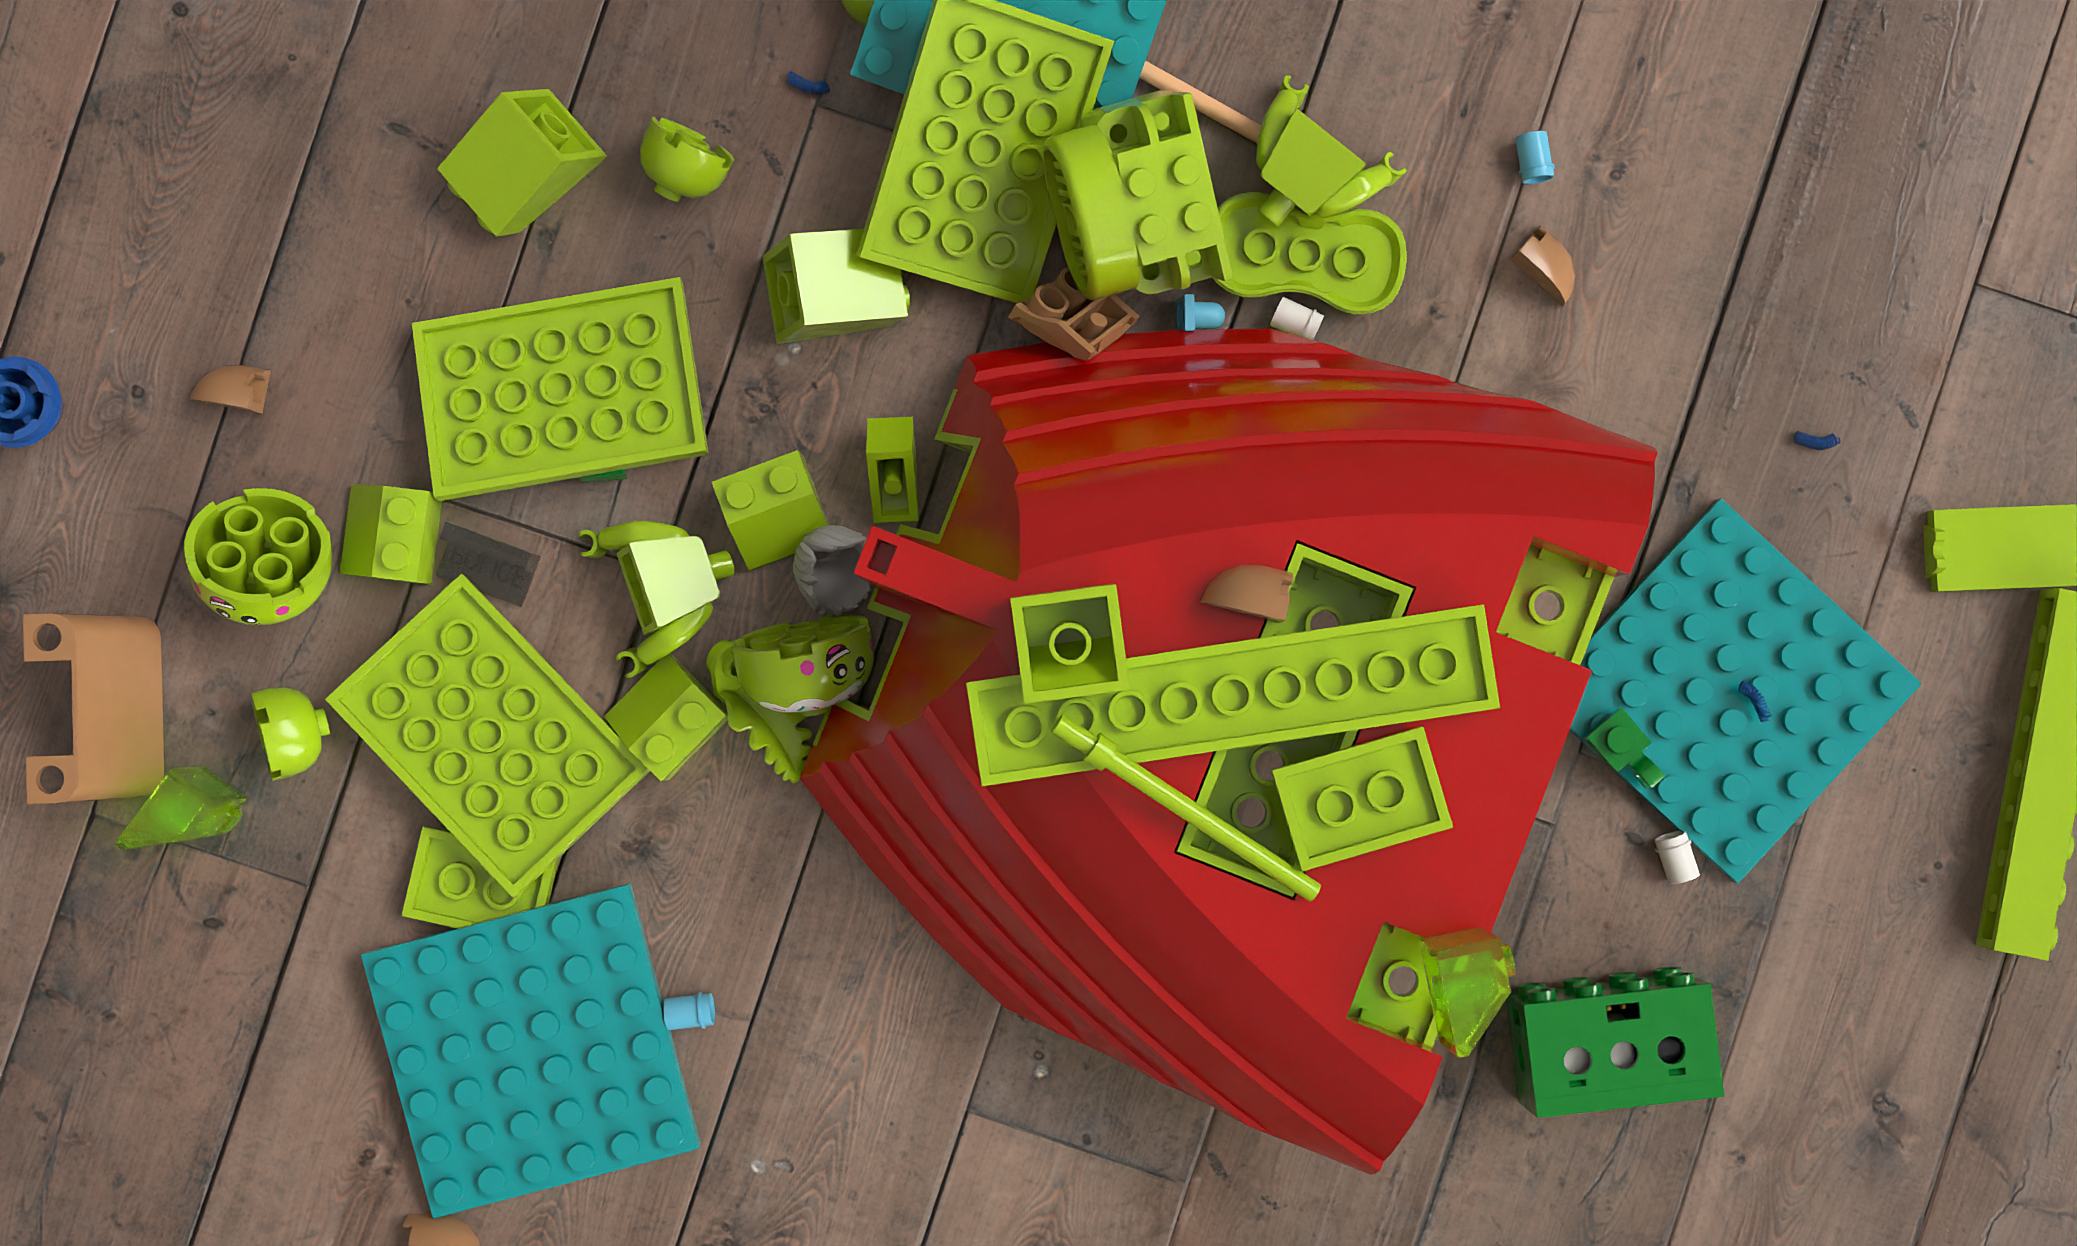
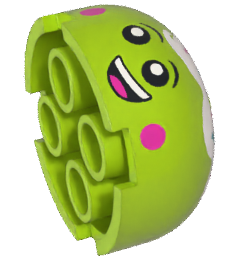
(258, 556)
(805, 663)

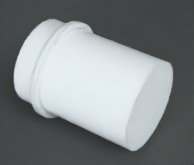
(1296, 319)
(1677, 857)

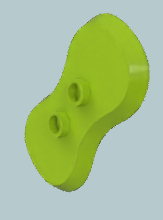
(1343, 259)

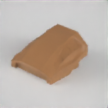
(1070, 320)

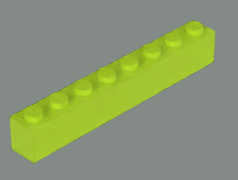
(2038, 792)

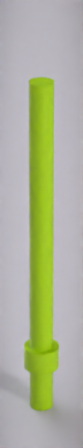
(1103, 753)

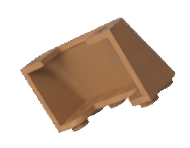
(113, 707)

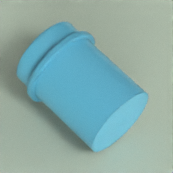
(1534, 157)
(689, 1011)

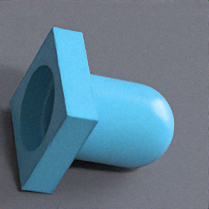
(1197, 315)

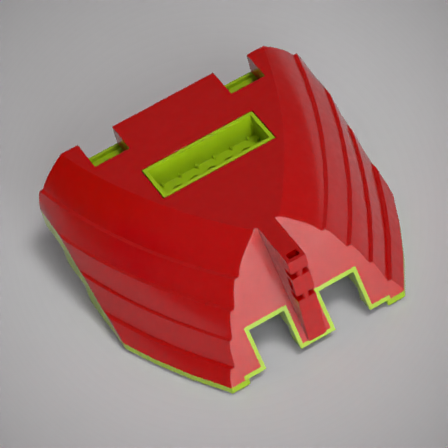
(1157, 478)

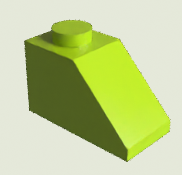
(892, 469)

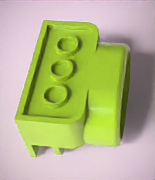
(1136, 198)

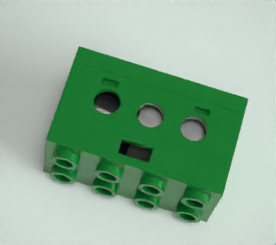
(1592, 1053)

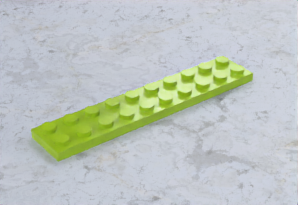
(1248, 694)

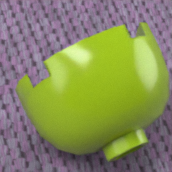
(682, 160)
(288, 730)

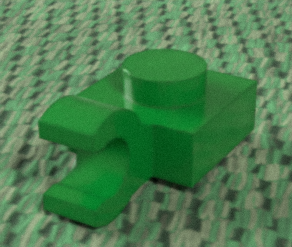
(1621, 744)

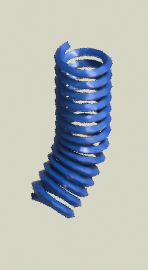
(820, 85)
(1812, 440)
(1749, 691)

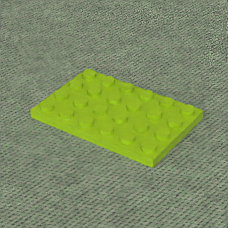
(965, 159)
(559, 389)
(488, 735)

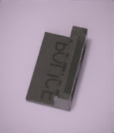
(487, 563)

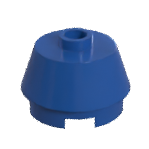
(28, 402)

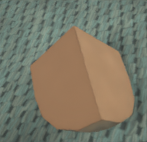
(1547, 264)
(233, 387)
(1251, 591)
(439, 1231)

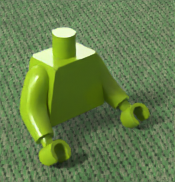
(1310, 164)
(667, 580)

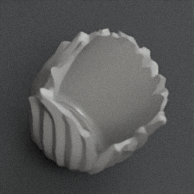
(826, 568)

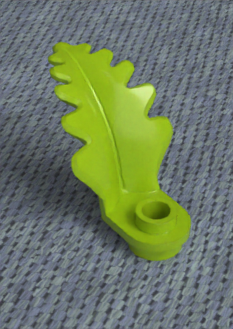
(766, 727)

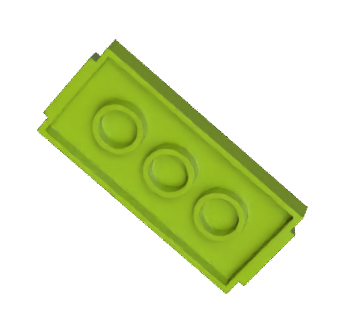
(2001, 548)

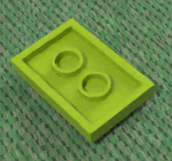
(1361, 798)
(457, 890)

